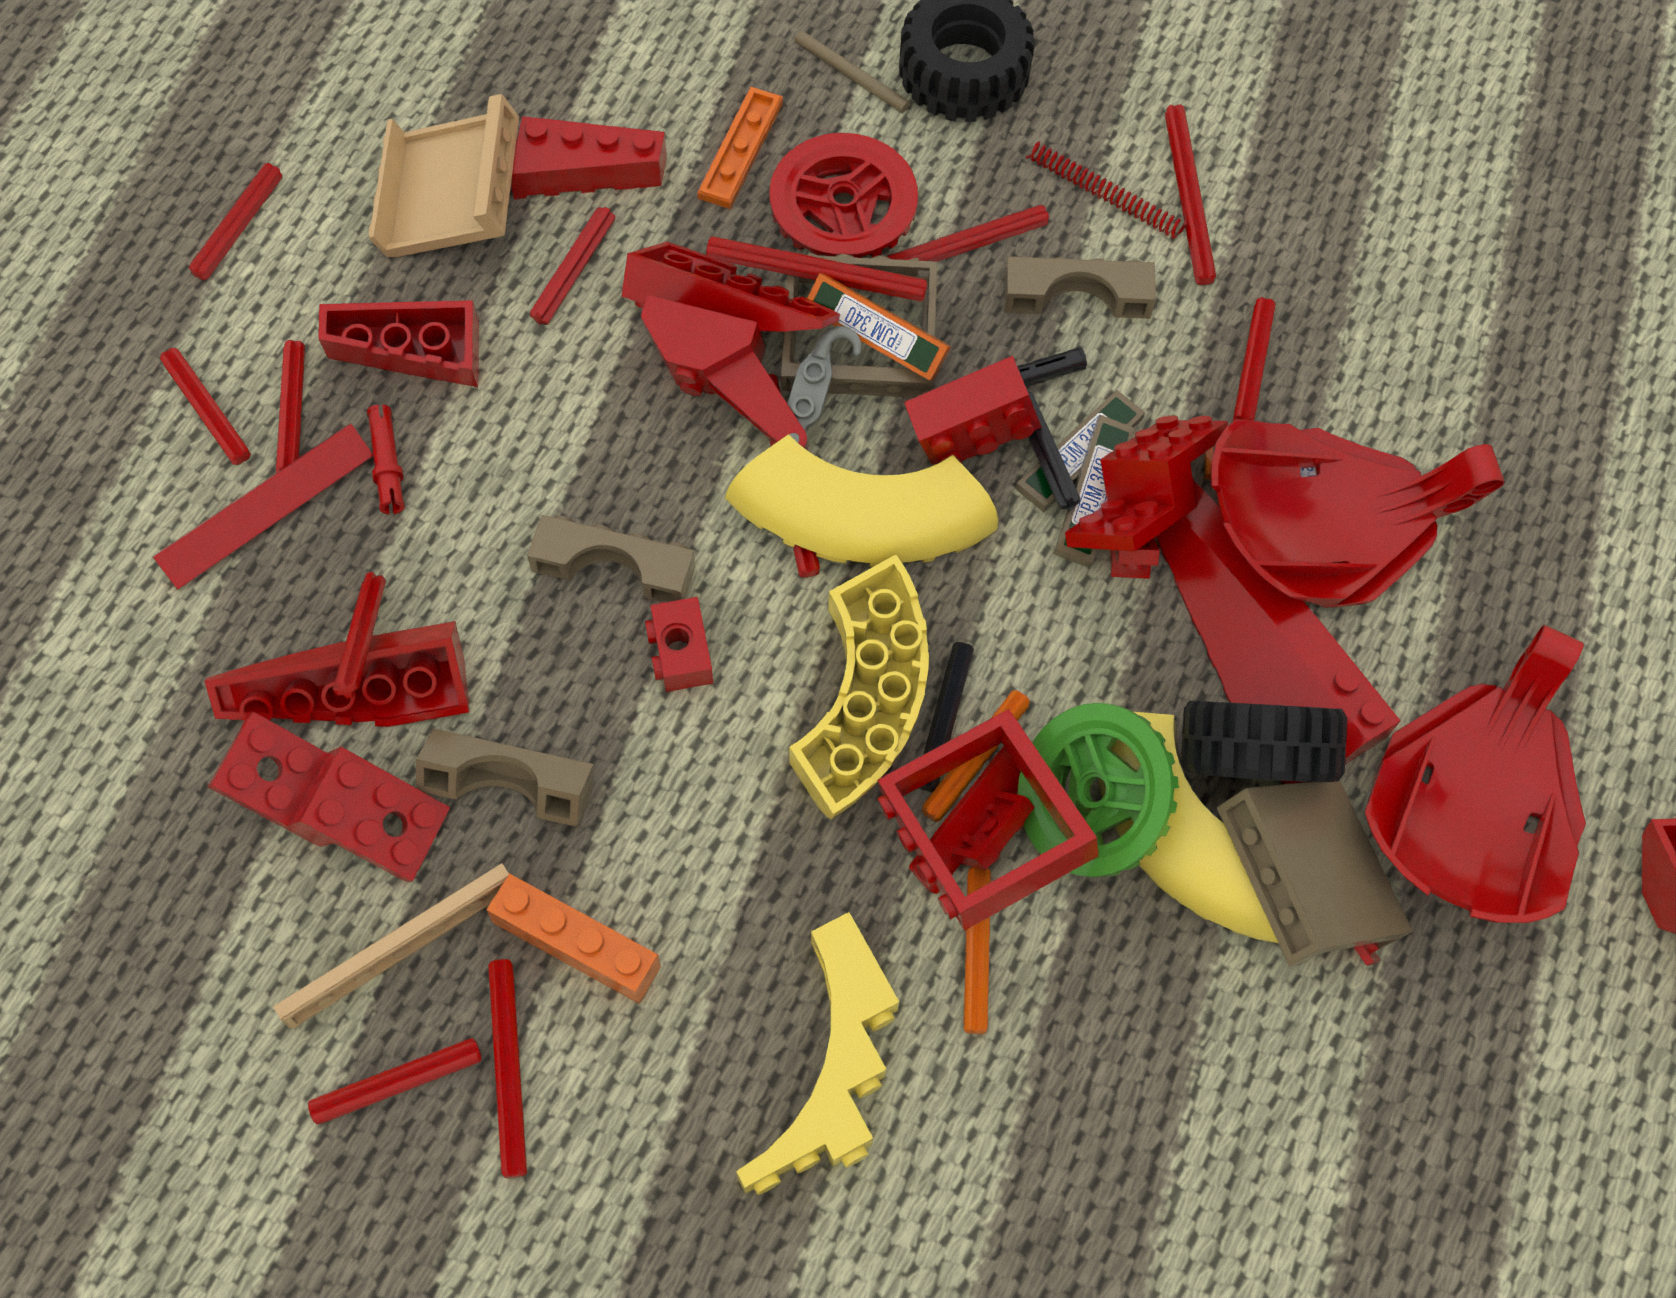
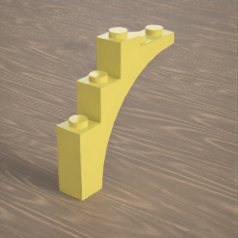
(830, 1118)

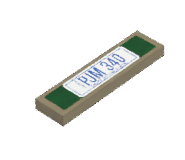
(1074, 447)
(1090, 484)

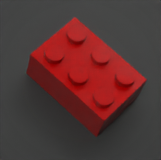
(974, 413)

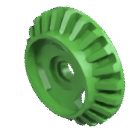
(1083, 742)

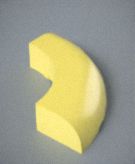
(862, 514)
(880, 688)
(1197, 855)

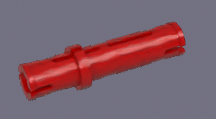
(387, 472)

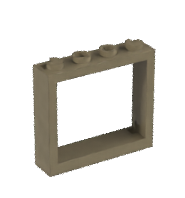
(869, 379)

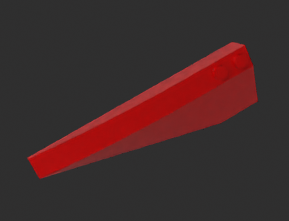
(1261, 639)

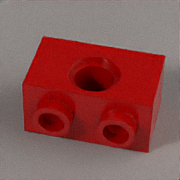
(681, 622)

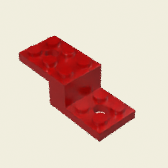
(1147, 484)
(329, 797)

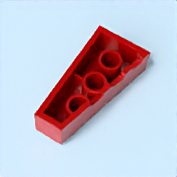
(584, 157)
(405, 337)

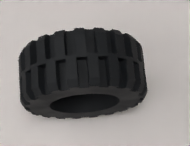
(958, 86)
(1264, 741)

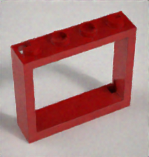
(1020, 882)

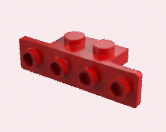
(981, 820)

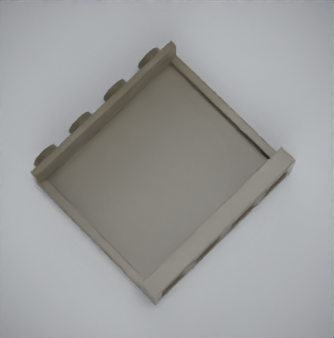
(1313, 869)

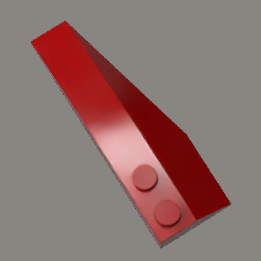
(713, 285)
(404, 681)

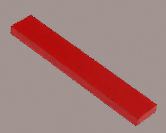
(262, 506)

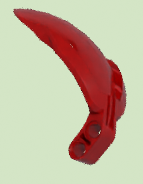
(1351, 524)
(1492, 767)

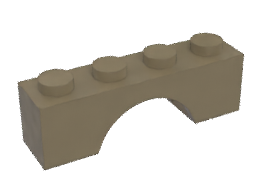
(1122, 285)
(566, 547)
(460, 763)

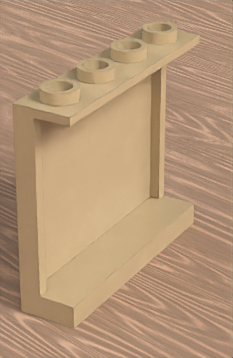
(445, 182)

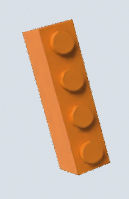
(574, 938)

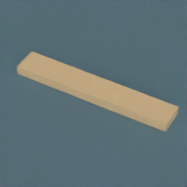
(391, 949)

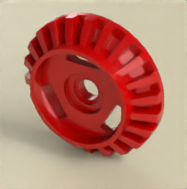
(871, 174)

